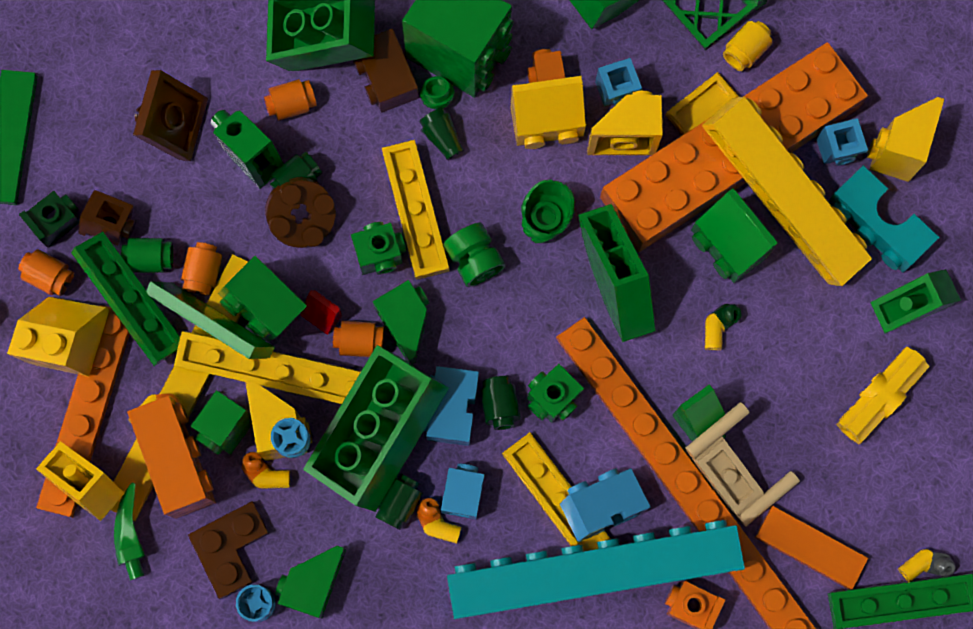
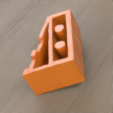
(172, 457)

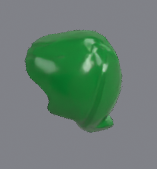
(547, 210)

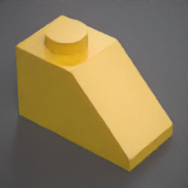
(80, 480)

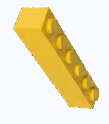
(787, 191)

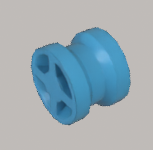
(285, 433)

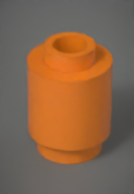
(290, 99)
(201, 268)
(45, 272)
(357, 338)

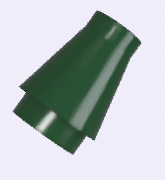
(441, 132)

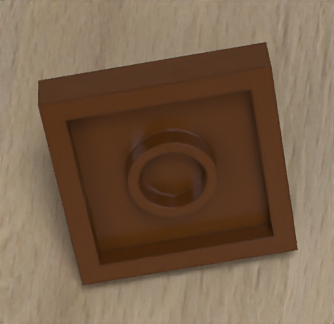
(170, 115)

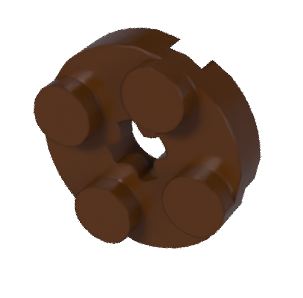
(290, 196)

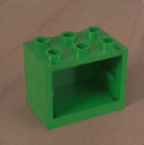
(459, 39)

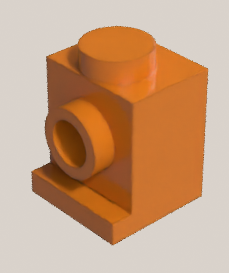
(546, 66)
(709, 605)

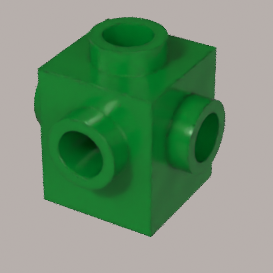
(374, 259)
(558, 382)

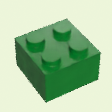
(261, 300)

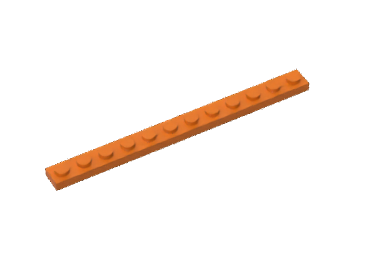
(677, 471)

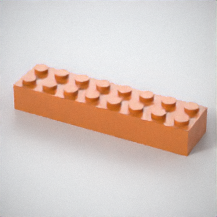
(696, 173)

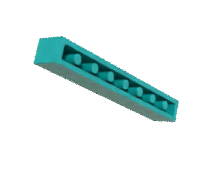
(595, 571)

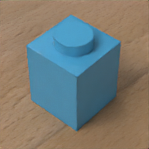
(462, 491)

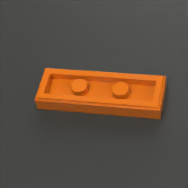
(811, 547)

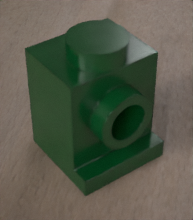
(52, 229)

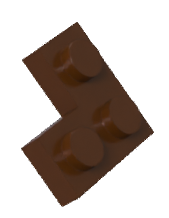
(218, 546)

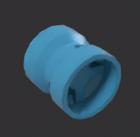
(249, 601)

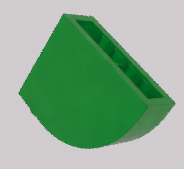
(618, 272)

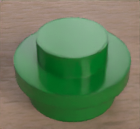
(437, 92)

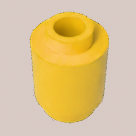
(747, 45)

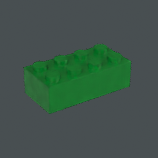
(375, 429)

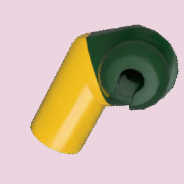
(718, 322)

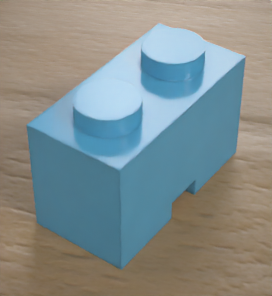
(451, 420)
(605, 503)

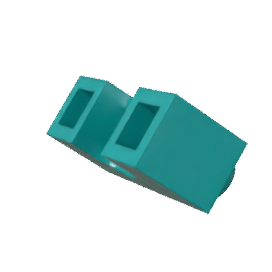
(898, 243)

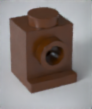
(106, 208)

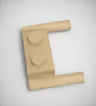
(729, 474)

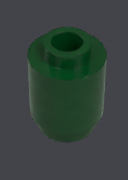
(296, 167)
(500, 402)
(399, 502)

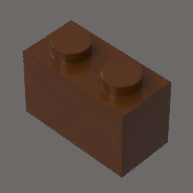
(387, 73)

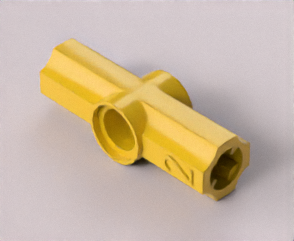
(883, 395)

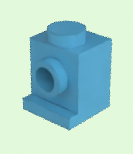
(617, 81)
(841, 142)

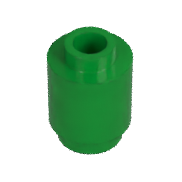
(148, 255)

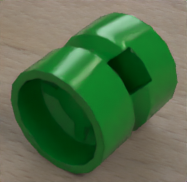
(474, 254)

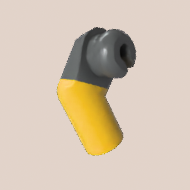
(927, 561)

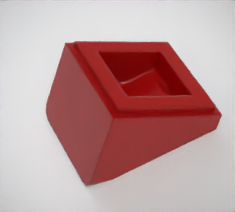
(321, 312)

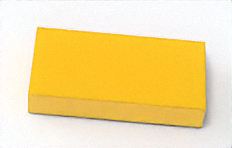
(701, 104)

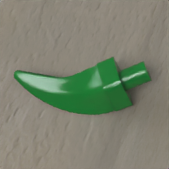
(125, 538)

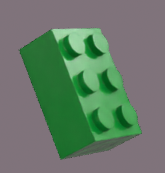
(319, 32)

